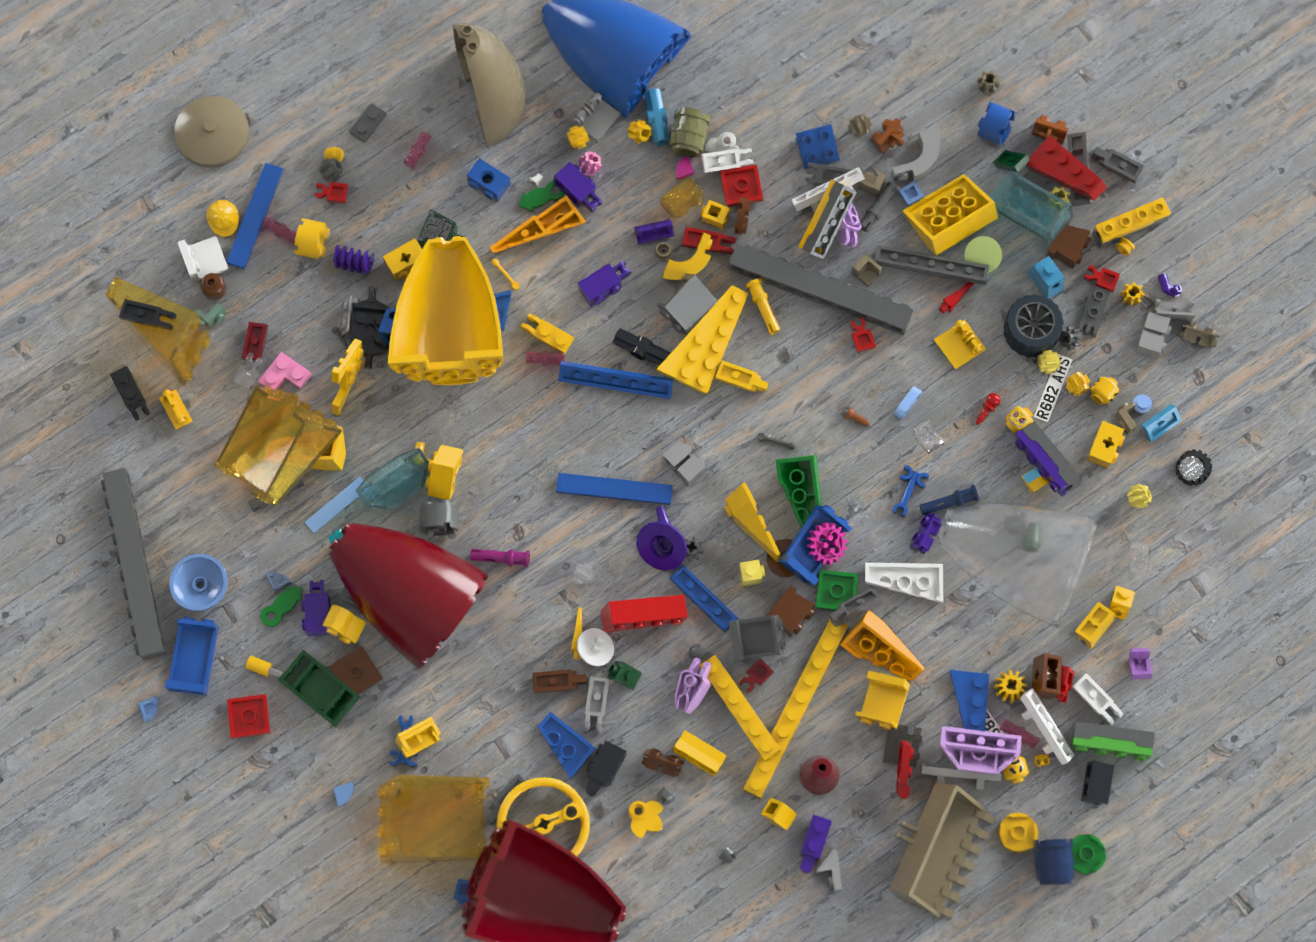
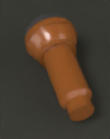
(849, 413)

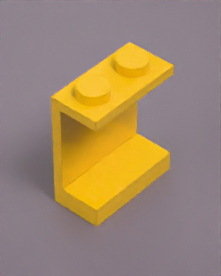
(883, 700)

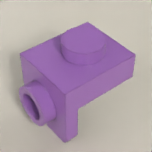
(1140, 663)

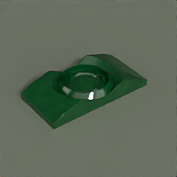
(319, 688)

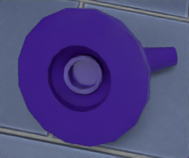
(661, 543)

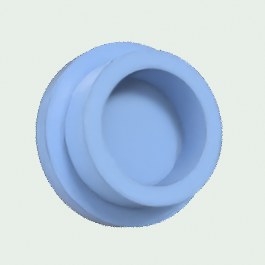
(1143, 404)

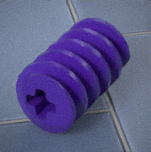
(353, 261)

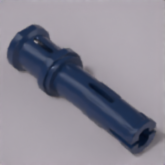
(950, 500)

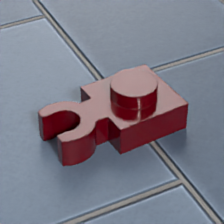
(757, 674)

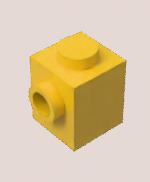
(778, 814)

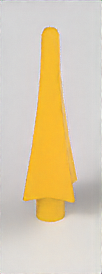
(578, 631)

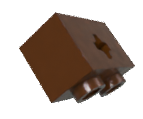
(1047, 675)

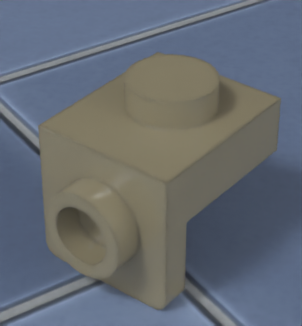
(1124, 419)

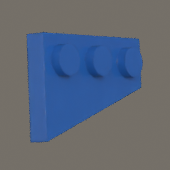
(972, 695)
(566, 744)

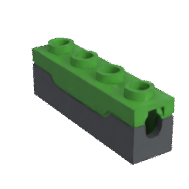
(1112, 740)

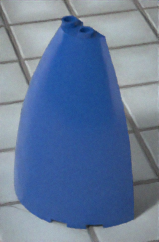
(613, 46)

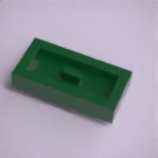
(1011, 161)

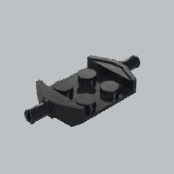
(368, 313)

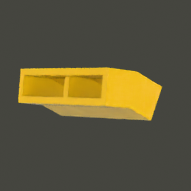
(699, 753)

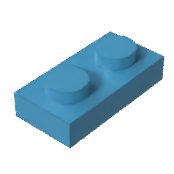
(1161, 422)

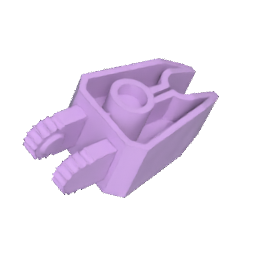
(848, 230)
(692, 686)

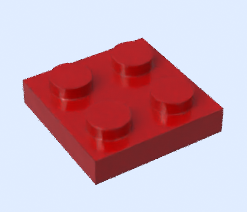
(741, 183)
(248, 716)

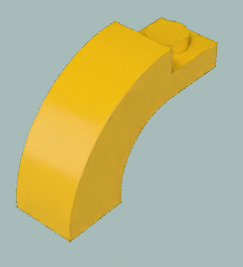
(676, 270)

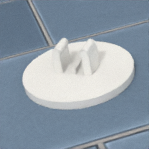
(595, 647)

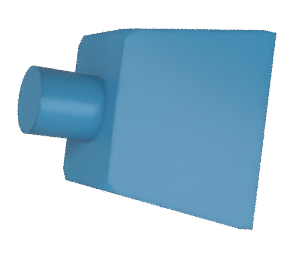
(1045, 276)

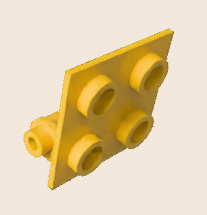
(960, 344)

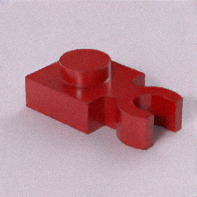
(335, 192)
(1105, 279)
(862, 338)
(1066, 682)

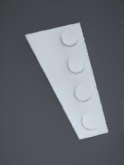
(908, 578)

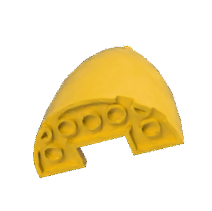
(446, 318)

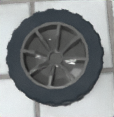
(1033, 325)

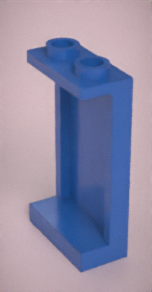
(796, 556)
(192, 656)

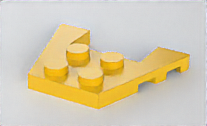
(347, 374)

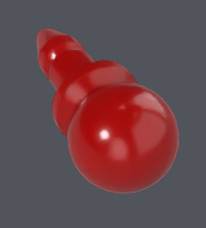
(992, 401)

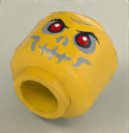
(1018, 419)

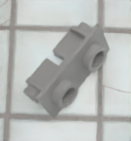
(345, 323)

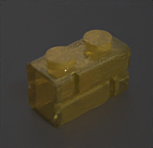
(682, 198)

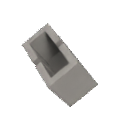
(1153, 334)
(681, 459)

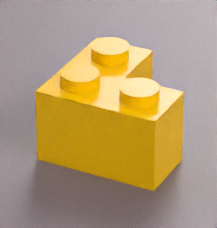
(443, 472)

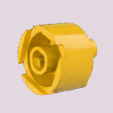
(311, 239)

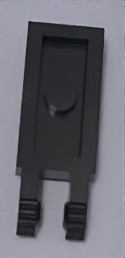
(145, 314)

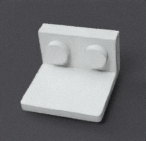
(203, 258)

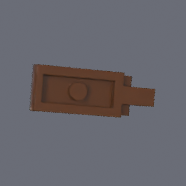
(557, 681)

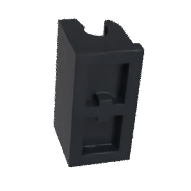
(1097, 782)

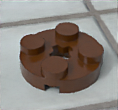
(743, 210)

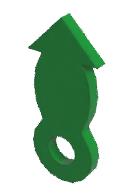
(539, 197)
(282, 604)

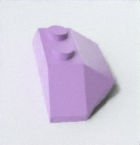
(979, 749)

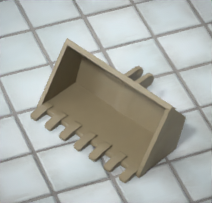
(939, 849)

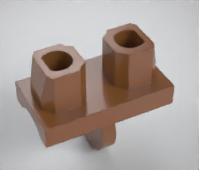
(1044, 129)
(891, 137)

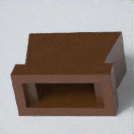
(1069, 244)
(792, 610)

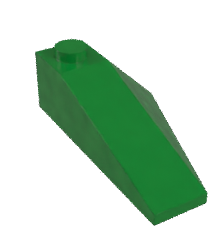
(800, 483)

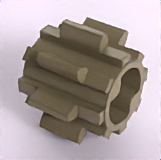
(988, 76)
(859, 125)

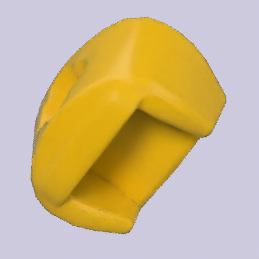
(334, 152)

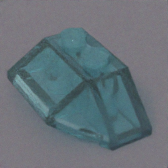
(394, 480)

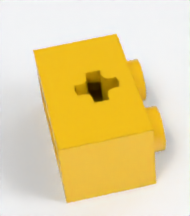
(395, 259)
(1099, 453)

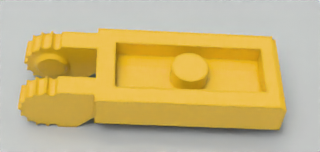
(548, 334)

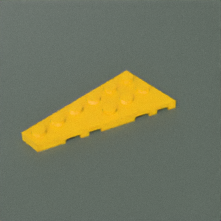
(701, 350)

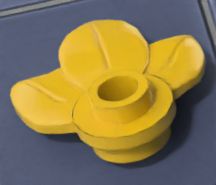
(647, 819)

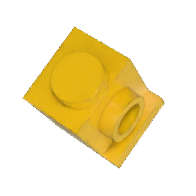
(715, 209)

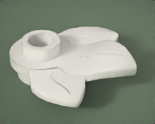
(717, 144)

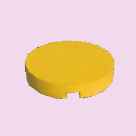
(1017, 832)

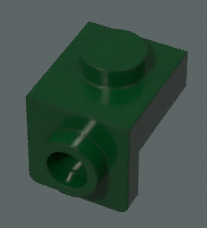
(624, 674)

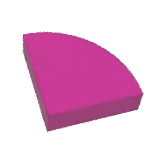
(684, 168)

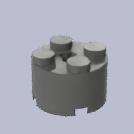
(438, 518)

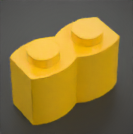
(343, 624)

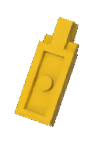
(740, 377)

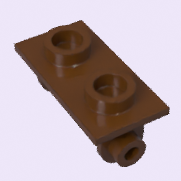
(655, 759)

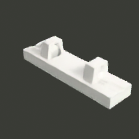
(816, 194)
(1055, 740)

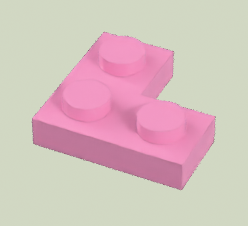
(282, 369)

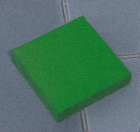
(835, 589)

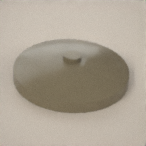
(211, 131)

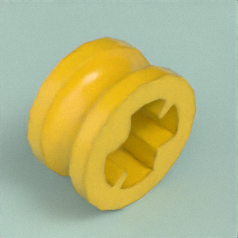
(1125, 246)

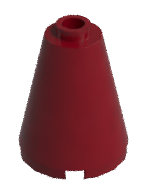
(819, 781)

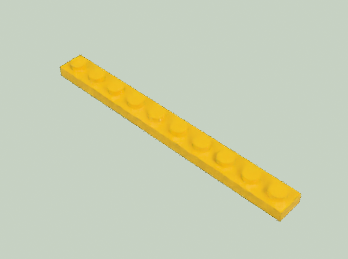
(796, 706)

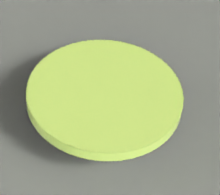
(984, 251)

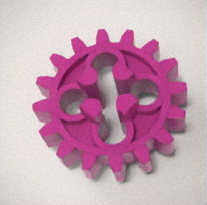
(829, 554)

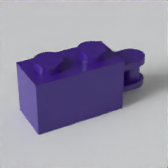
(577, 187)
(603, 283)
(316, 609)
(814, 842)

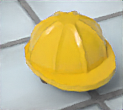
(223, 218)

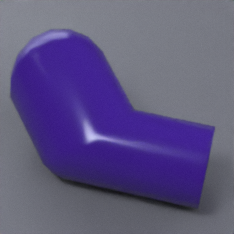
(1167, 288)

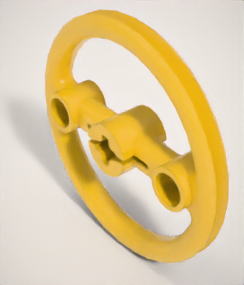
(577, 803)

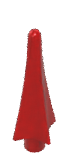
(952, 300)

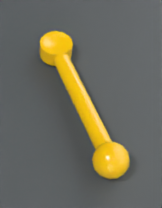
(515, 285)

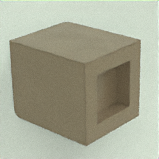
(872, 184)
(866, 270)

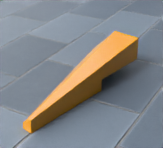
(554, 219)

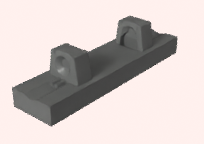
(1079, 148)

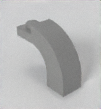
(930, 147)

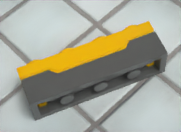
(827, 219)
(1131, 223)

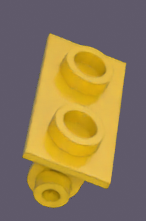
(175, 408)

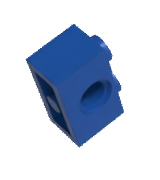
(482, 171)

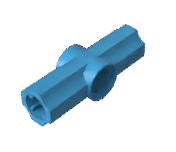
(657, 117)

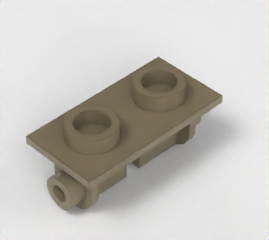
(1207, 336)

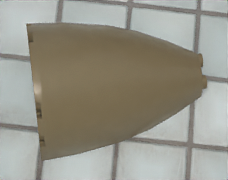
(494, 78)

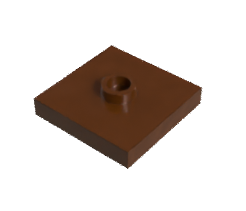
(356, 670)

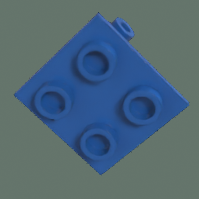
(817, 146)

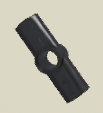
(640, 347)

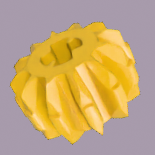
(1010, 678)

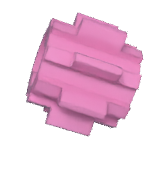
(590, 163)

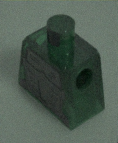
(437, 226)

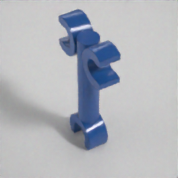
(914, 478)
(400, 757)

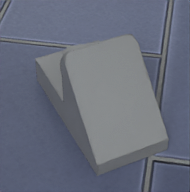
(831, 865)

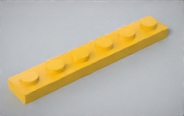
(741, 710)

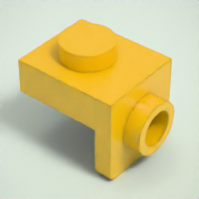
(1121, 602)

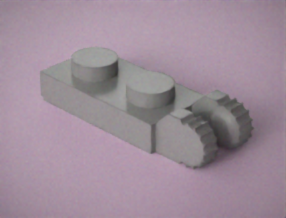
(596, 701)

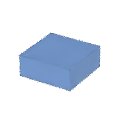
(910, 194)

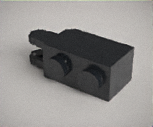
(129, 391)
(604, 767)

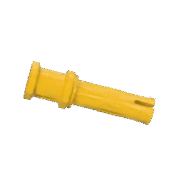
(760, 298)

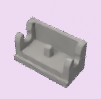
(1175, 310)

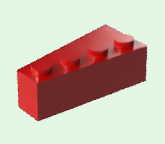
(1060, 166)
(643, 613)

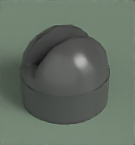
(696, 651)
(666, 795)
(727, 855)

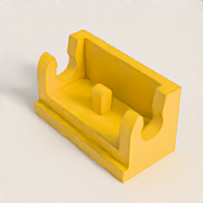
(1095, 625)
(418, 737)

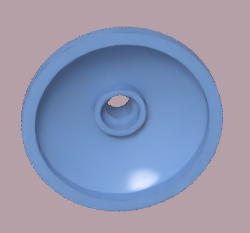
(196, 570)

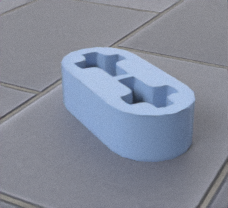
(907, 403)

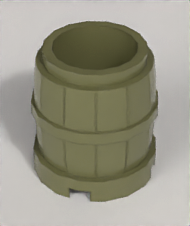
(689, 132)

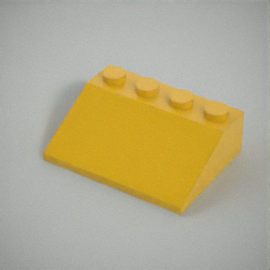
(951, 214)

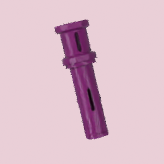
(510, 557)

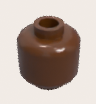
(213, 286)

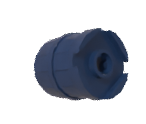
(1054, 861)

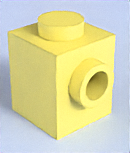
(751, 572)

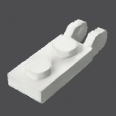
(724, 160)
(1096, 698)

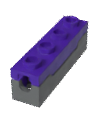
(1048, 459)

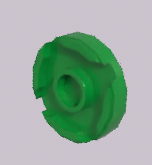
(1088, 854)

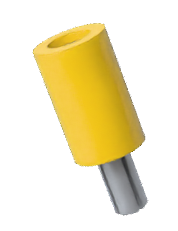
(262, 667)

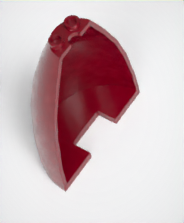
(405, 586)
(537, 893)

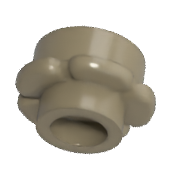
(663, 246)

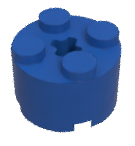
(996, 124)

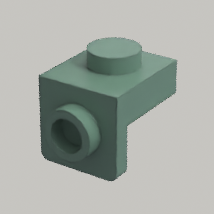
(213, 317)

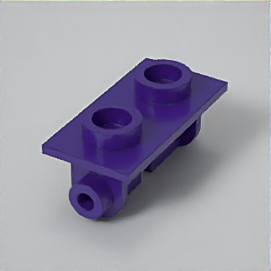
(654, 231)
(929, 525)

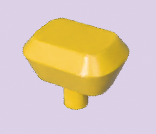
(1042, 760)

